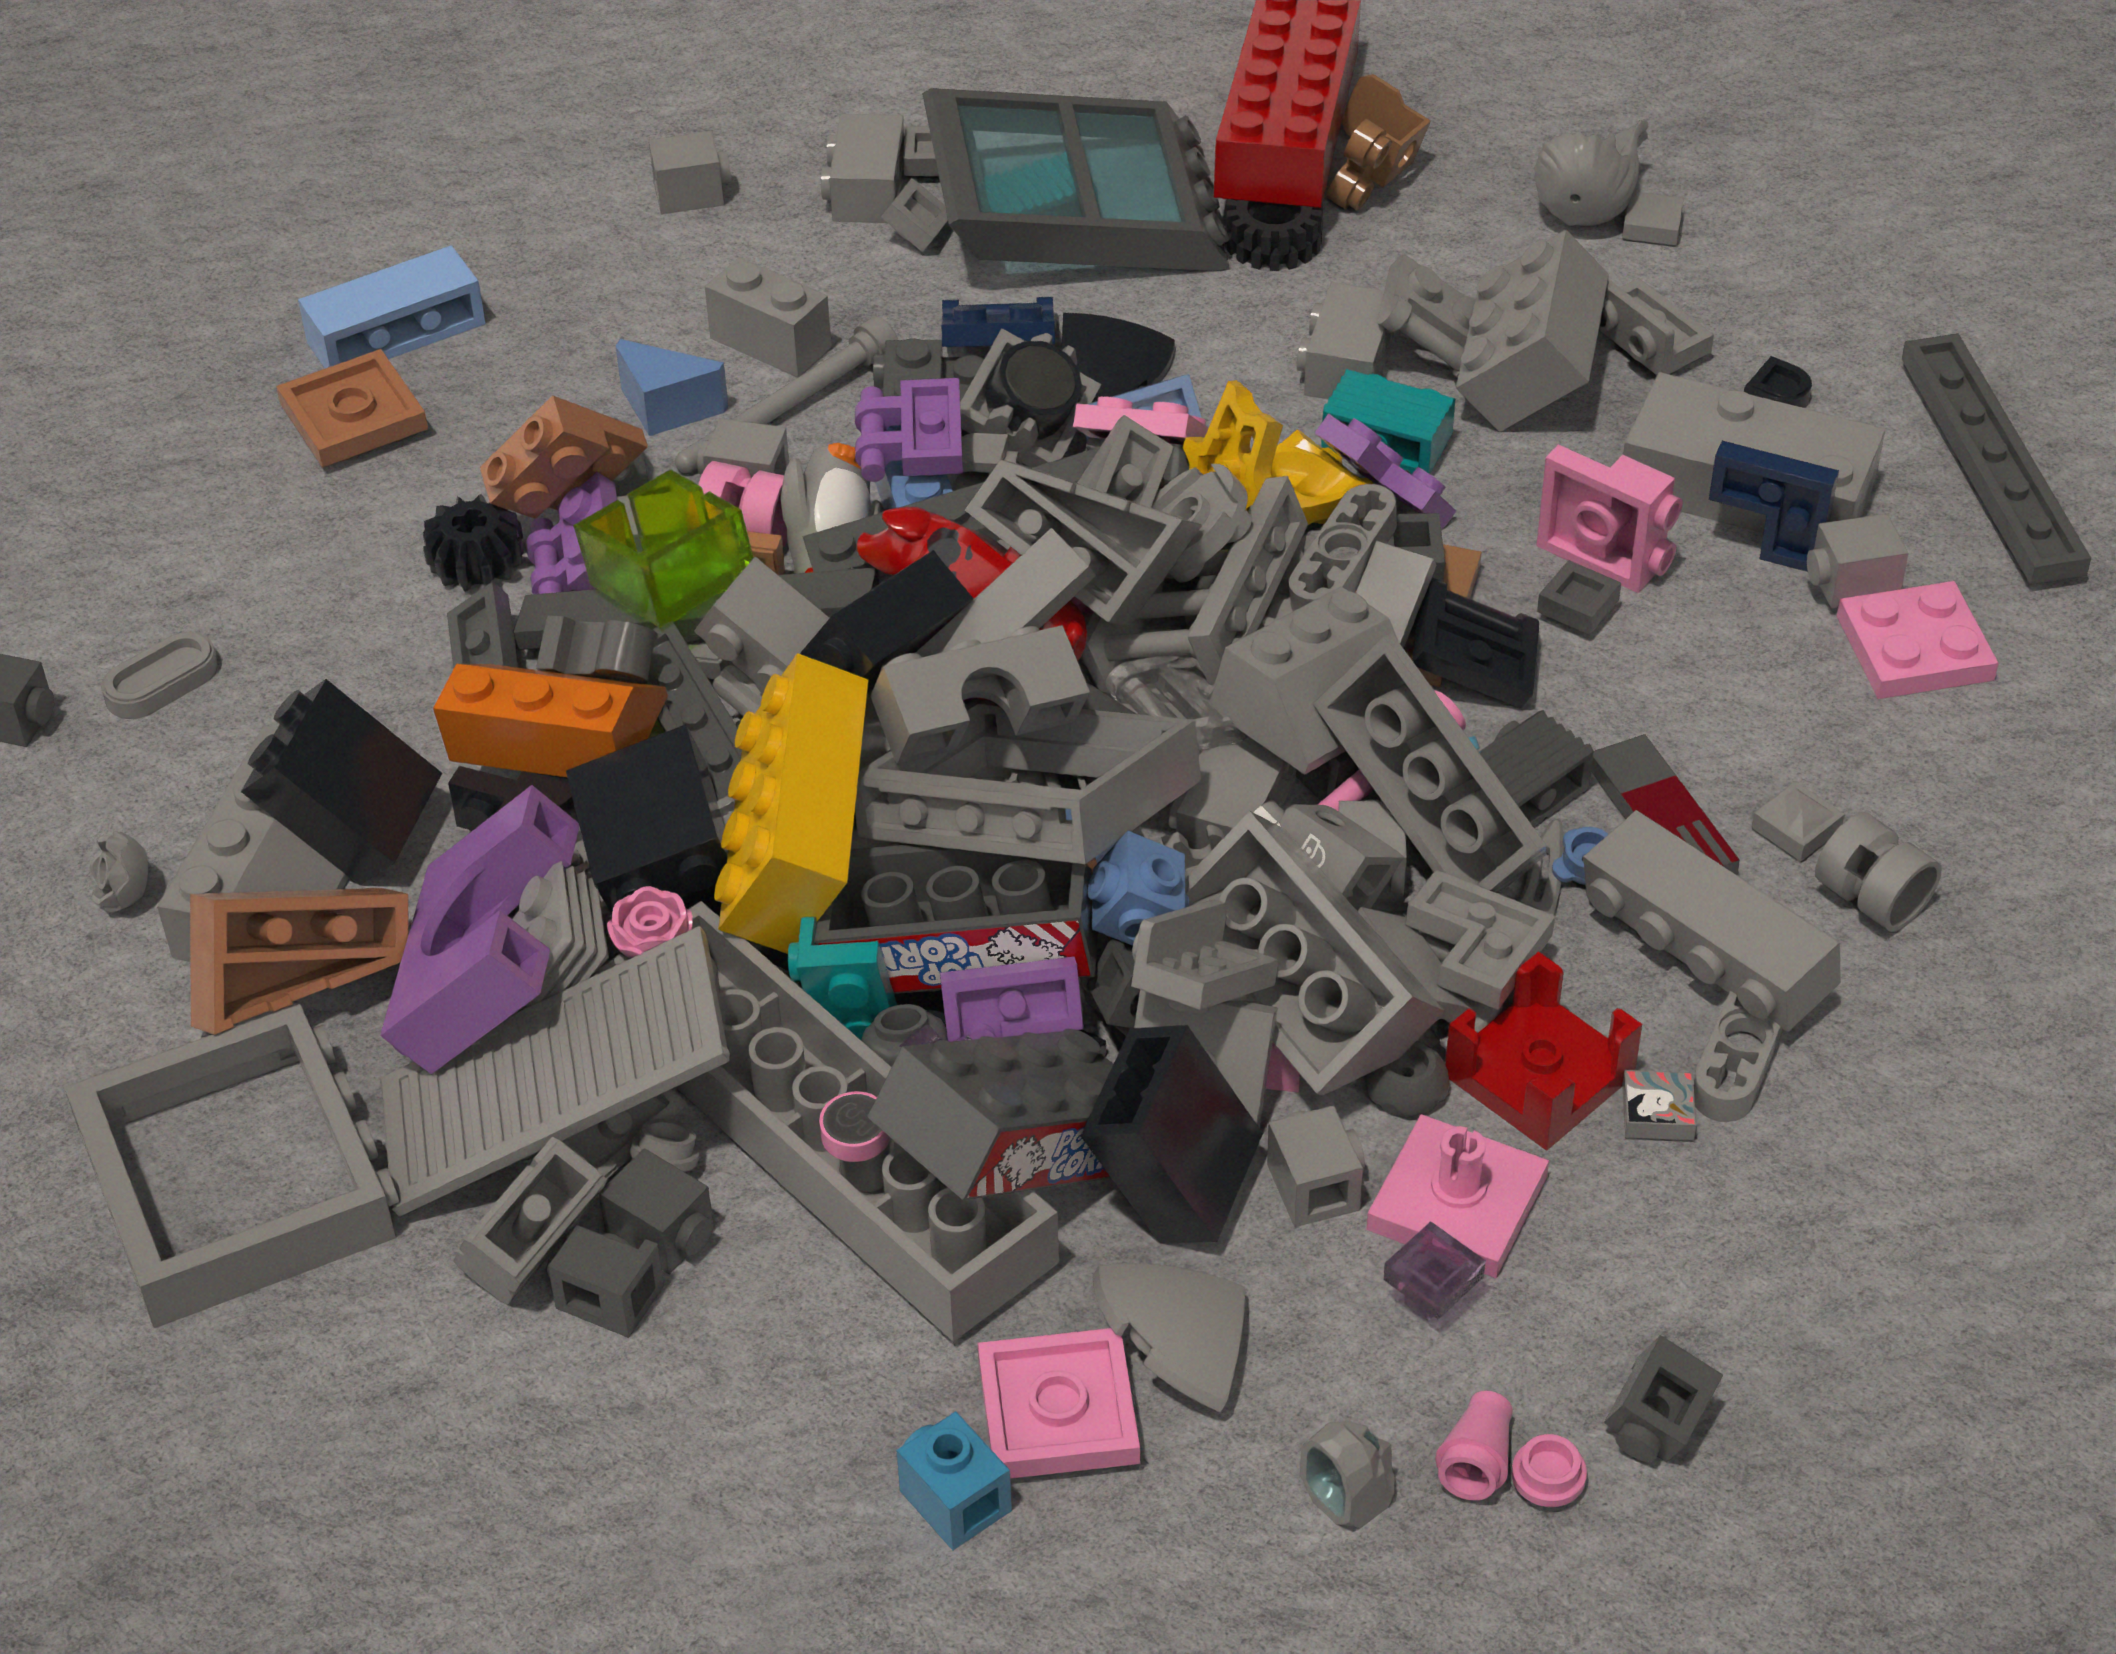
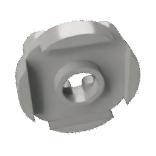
(1211, 500)

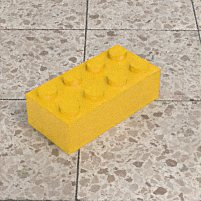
(792, 803)

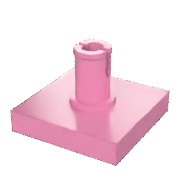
(1463, 1186)

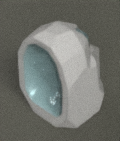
(1348, 1473)

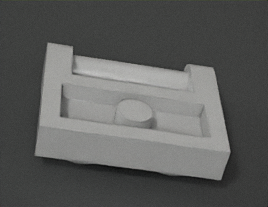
(1426, 310)

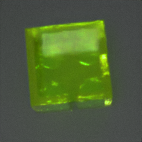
(688, 541)

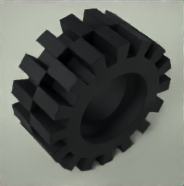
(1272, 233)

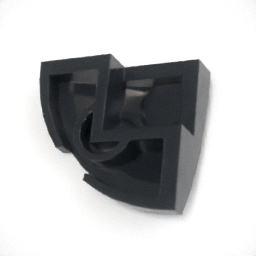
(1117, 352)

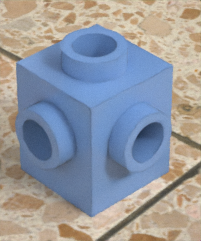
(1134, 884)

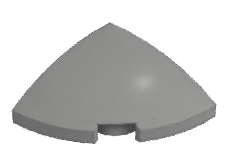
(1179, 1320)

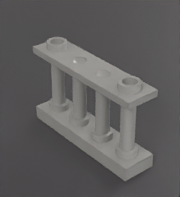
(1226, 611)

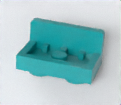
(842, 977)

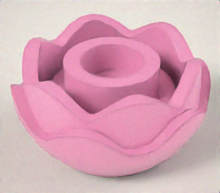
(647, 920)

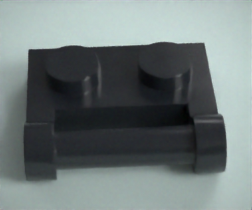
(1476, 645)

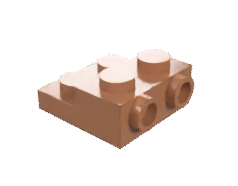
(556, 453)

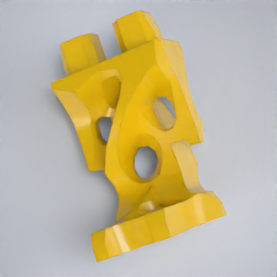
(1313, 471)

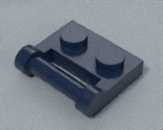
(982, 322)

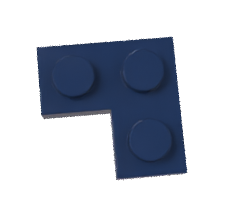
(1784, 489)

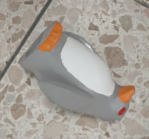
(823, 497)

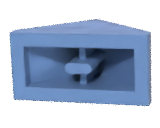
(670, 386)

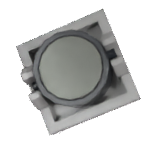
(1028, 395)

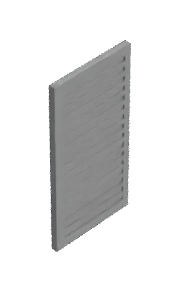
(555, 1070)

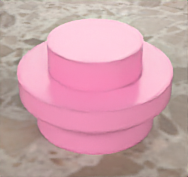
(1549, 1471)

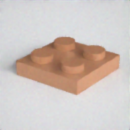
(352, 408)

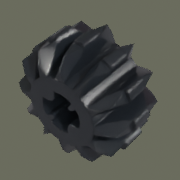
(472, 543)

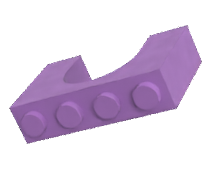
(463, 955)

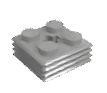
(568, 919)

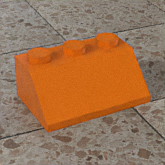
(540, 717)

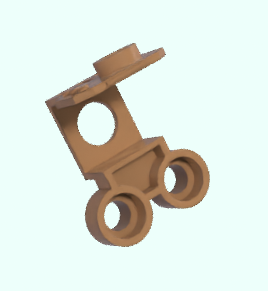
(1380, 135)

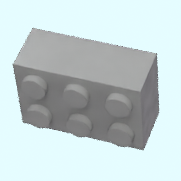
(1532, 330)

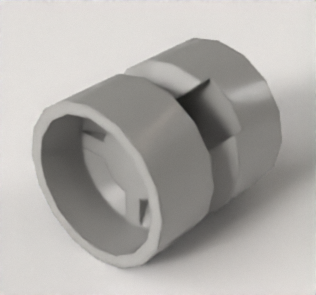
(1885, 876)

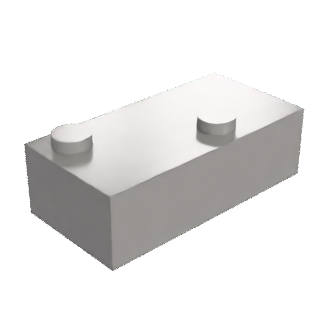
(1689, 419)

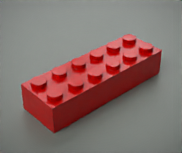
(1287, 102)

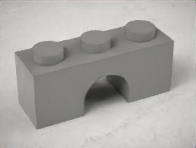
(1026, 674)

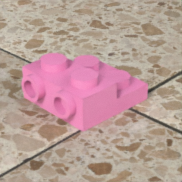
(1608, 516)

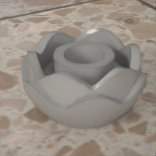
(119, 872)

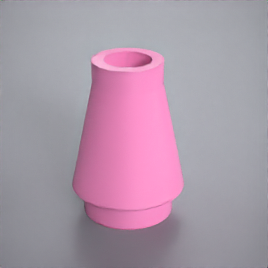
(1475, 1452)

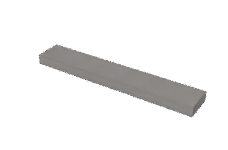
(1018, 598)

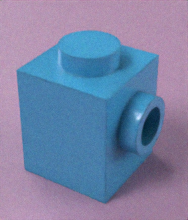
(953, 1479)

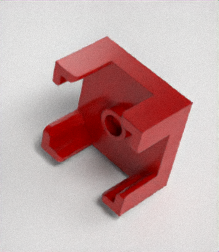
(1540, 1060)

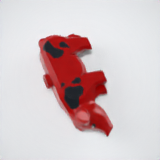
(967, 553)

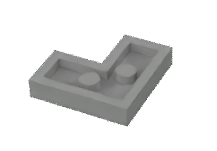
(1488, 932)

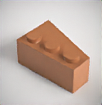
(280, 946)

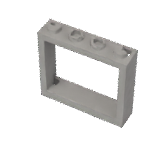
(933, 802)
(267, 1251)

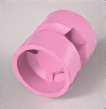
(755, 496)

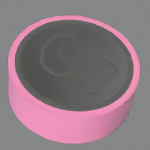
(848, 1130)

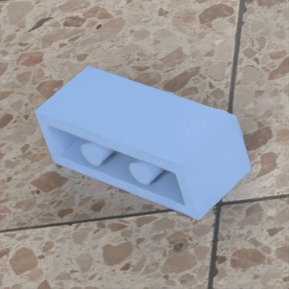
(393, 309)

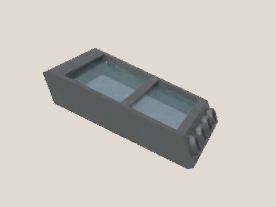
(1074, 180)

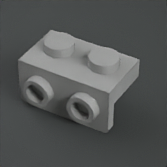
(1652, 327)
(1189, 964)

